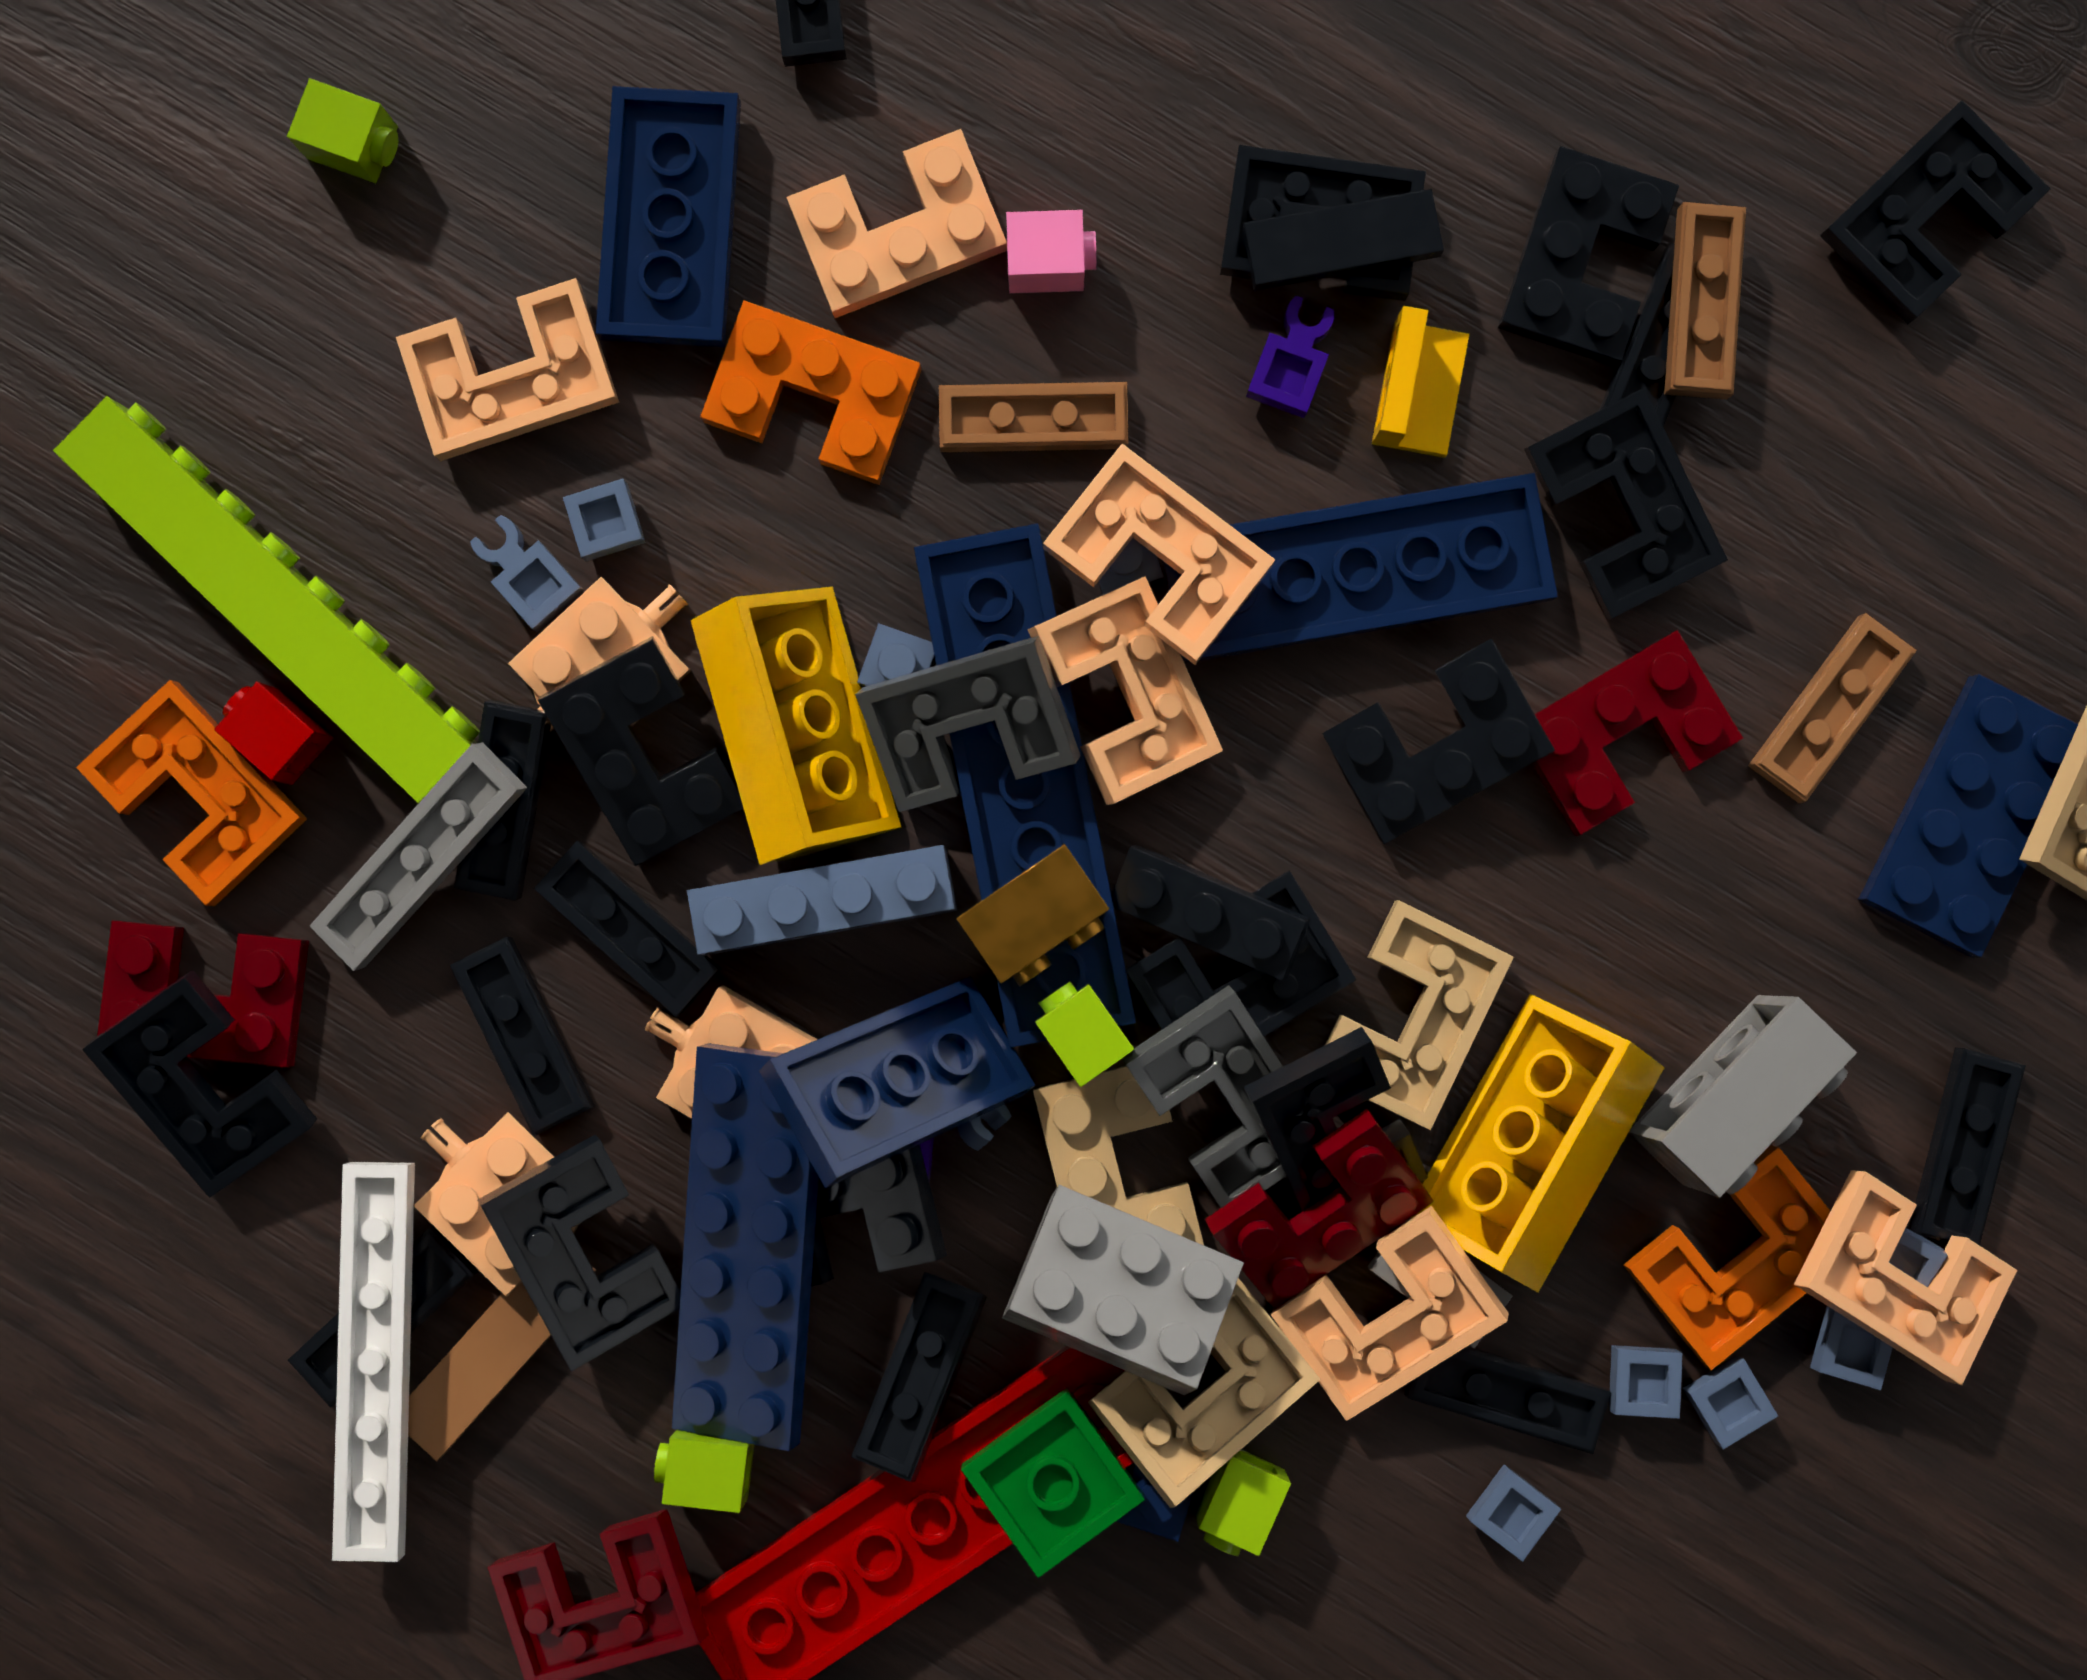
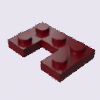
(1653, 685)
(262, 997)
(1373, 1199)
(644, 1619)

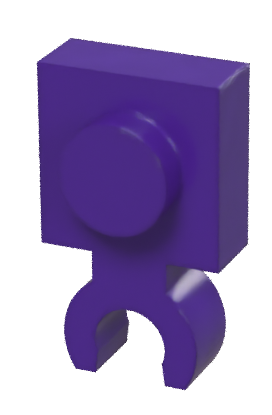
(1289, 365)

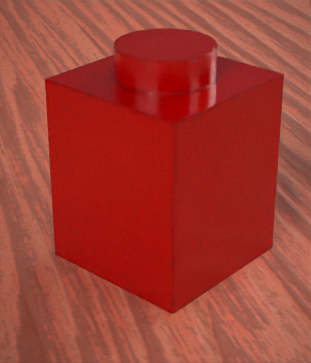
(272, 732)

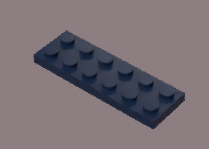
(1392, 564)
(744, 1259)

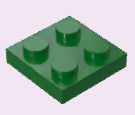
(1052, 1482)

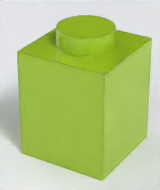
(344, 131)
(1082, 1032)
(704, 1471)
(1242, 1503)

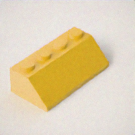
(794, 722)
(1538, 1139)

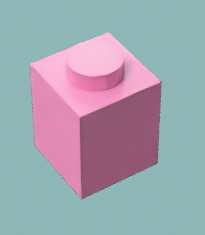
(1048, 251)

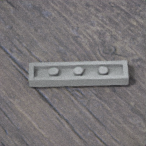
(418, 856)

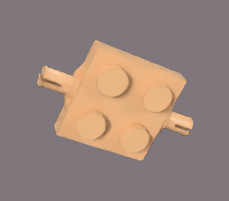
(592, 632)
(728, 1022)
(470, 1174)

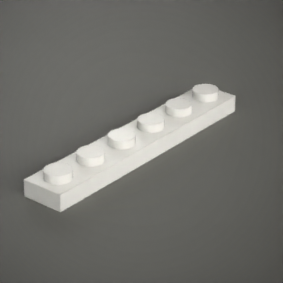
(373, 1362)

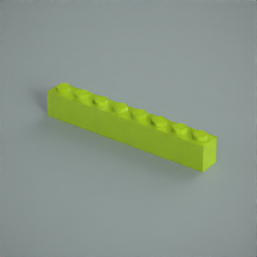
(266, 596)

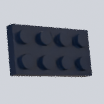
(668, 216)
(1969, 817)
(896, 1080)

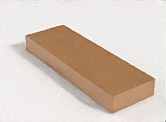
(1705, 300)
(1033, 417)
(1832, 708)
(475, 1372)

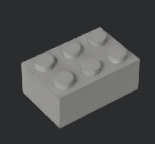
(1744, 1094)
(1123, 1290)

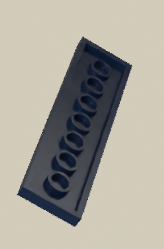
(976, 599)

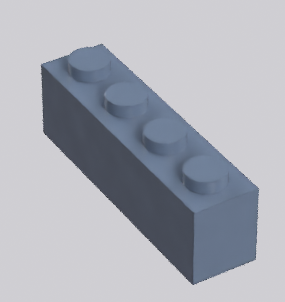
(822, 900)

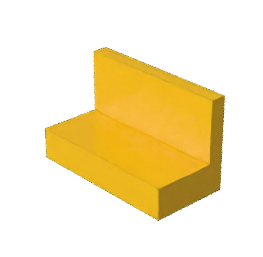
(1420, 385)

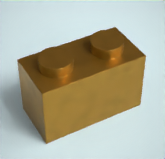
(1035, 915)

